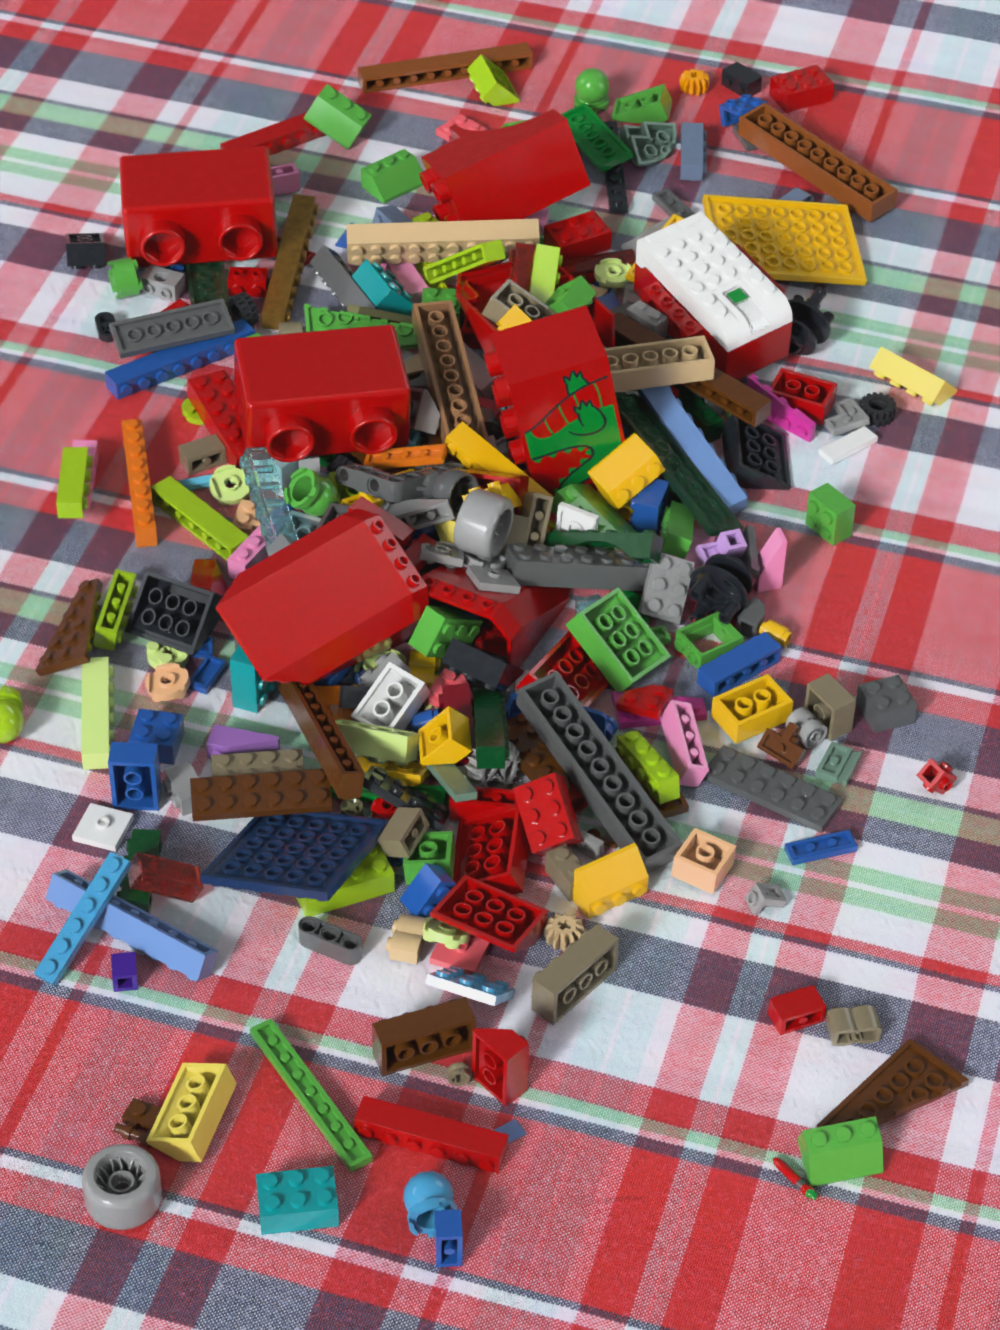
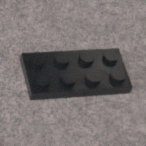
(398, 794)

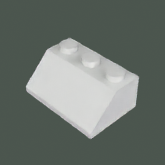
(392, 699)

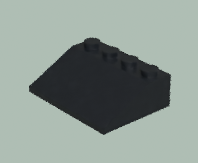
(756, 455)
(173, 613)

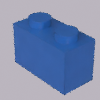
(427, 890)
(448, 1238)

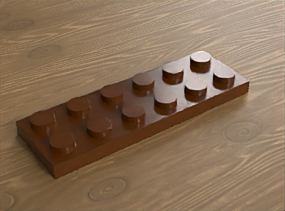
(260, 794)

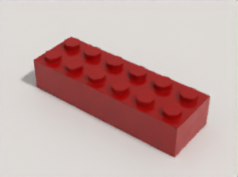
(217, 407)

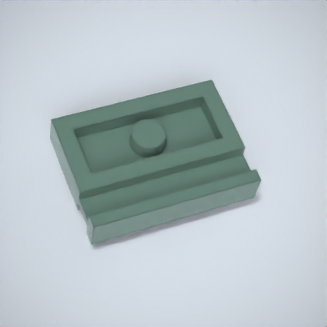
(838, 764)

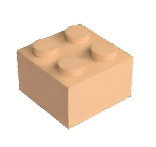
(703, 860)

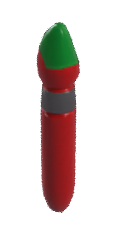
(794, 1178)

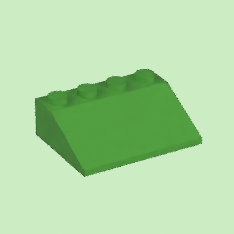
(588, 499)
(618, 640)

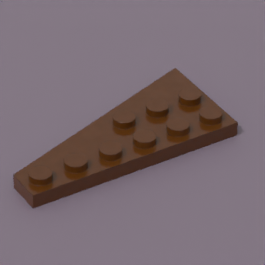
(73, 635)
(898, 1086)

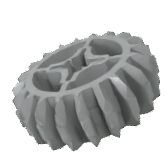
(493, 777)

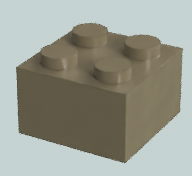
(831, 705)

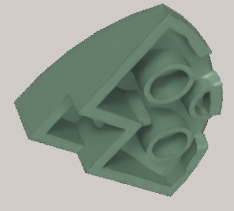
(649, 141)

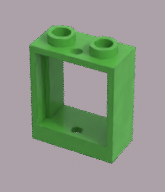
(724, 632)

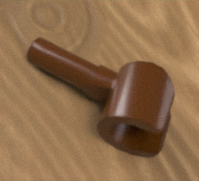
(593, 831)

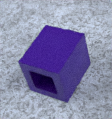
(124, 971)

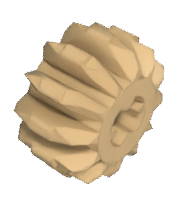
(563, 930)

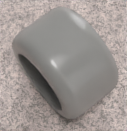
(483, 523)
(122, 1186)

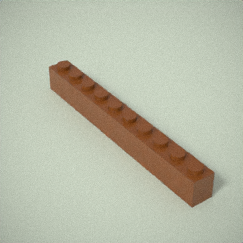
(440, 67)

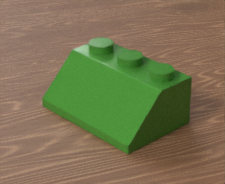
(337, 116)
(392, 176)
(842, 1151)

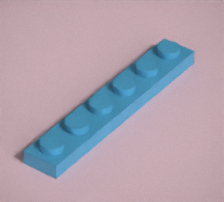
(82, 919)

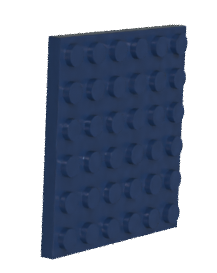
(295, 854)

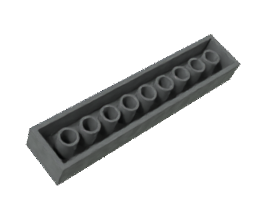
(597, 770)

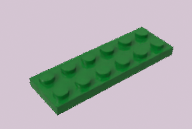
(596, 138)

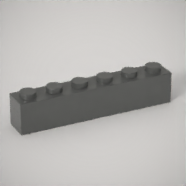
(339, 278)

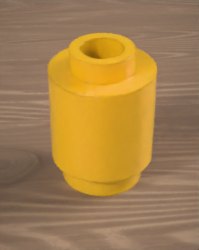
(777, 632)

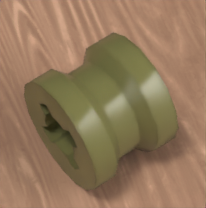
(352, 807)

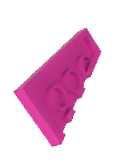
(783, 415)
(628, 720)

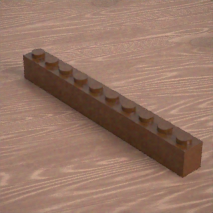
(721, 390)
(324, 738)

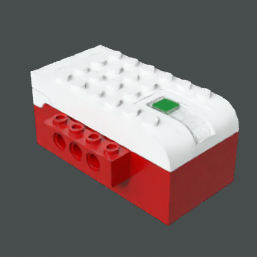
(714, 292)

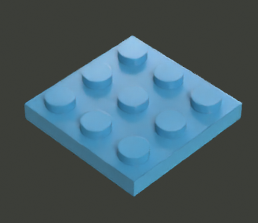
(471, 986)

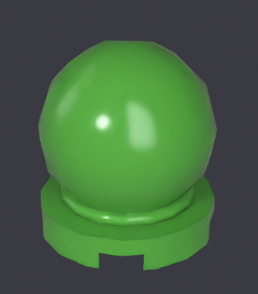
(593, 89)
(310, 492)

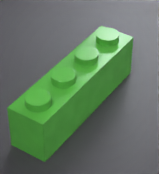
(677, 529)

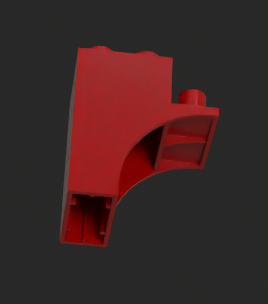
(504, 170)

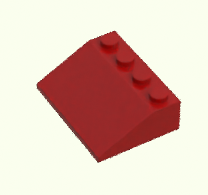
(573, 666)
(493, 850)
(492, 914)

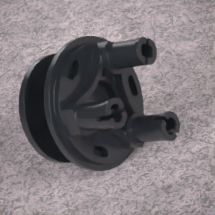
(809, 323)
(720, 586)

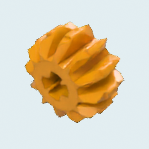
(694, 82)

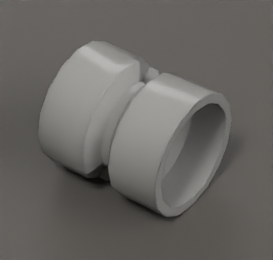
(812, 730)

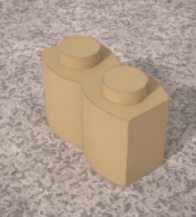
(407, 939)

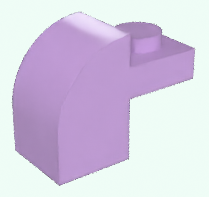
(728, 543)

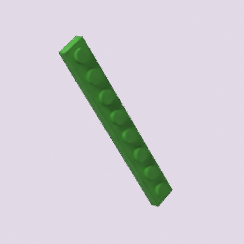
(311, 1095)

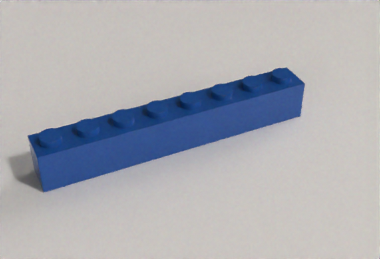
(172, 362)

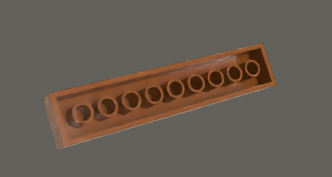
(817, 162)

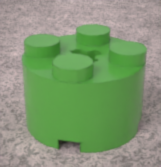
(124, 277)

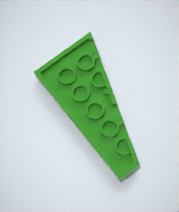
(323, 319)

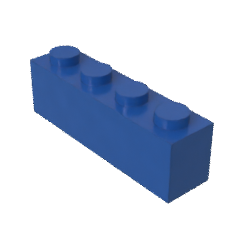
(739, 664)

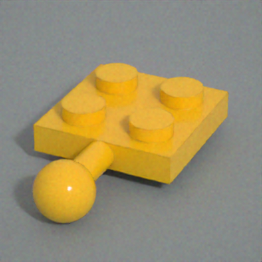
(411, 774)

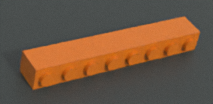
(139, 483)

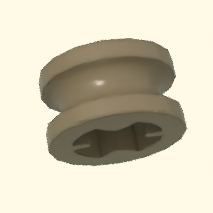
(458, 1074)

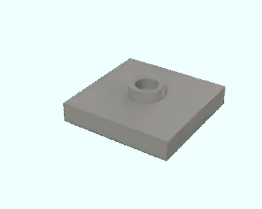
(493, 579)

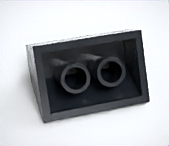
(480, 666)

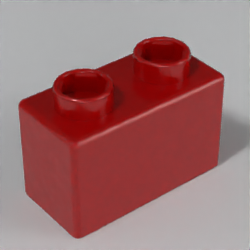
(198, 206)
(323, 392)

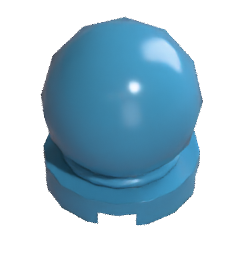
(423, 1196)

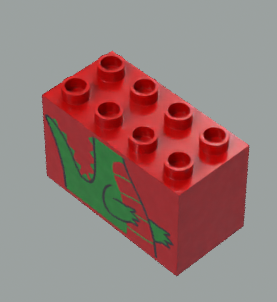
(556, 397)

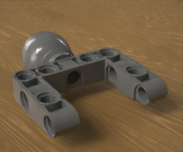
(428, 481)

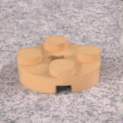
(176, 689)

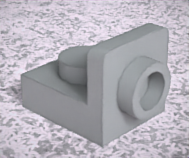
(765, 895)

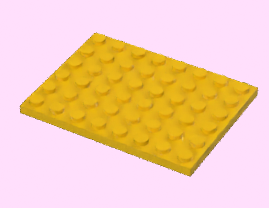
(791, 237)

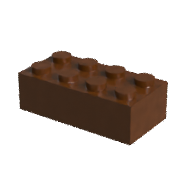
(423, 1036)

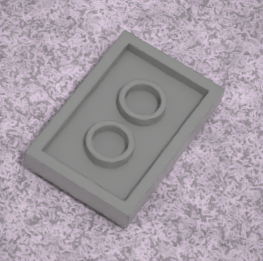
(666, 589)

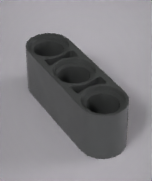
(330, 940)

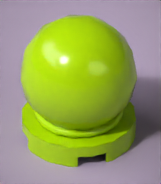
(10, 714)

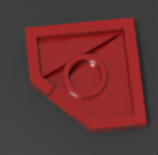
(646, 701)

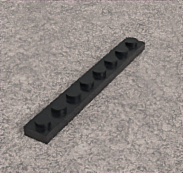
(616, 183)

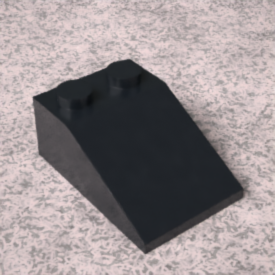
(85, 250)

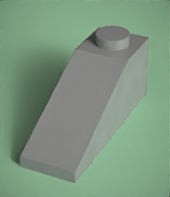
(422, 512)

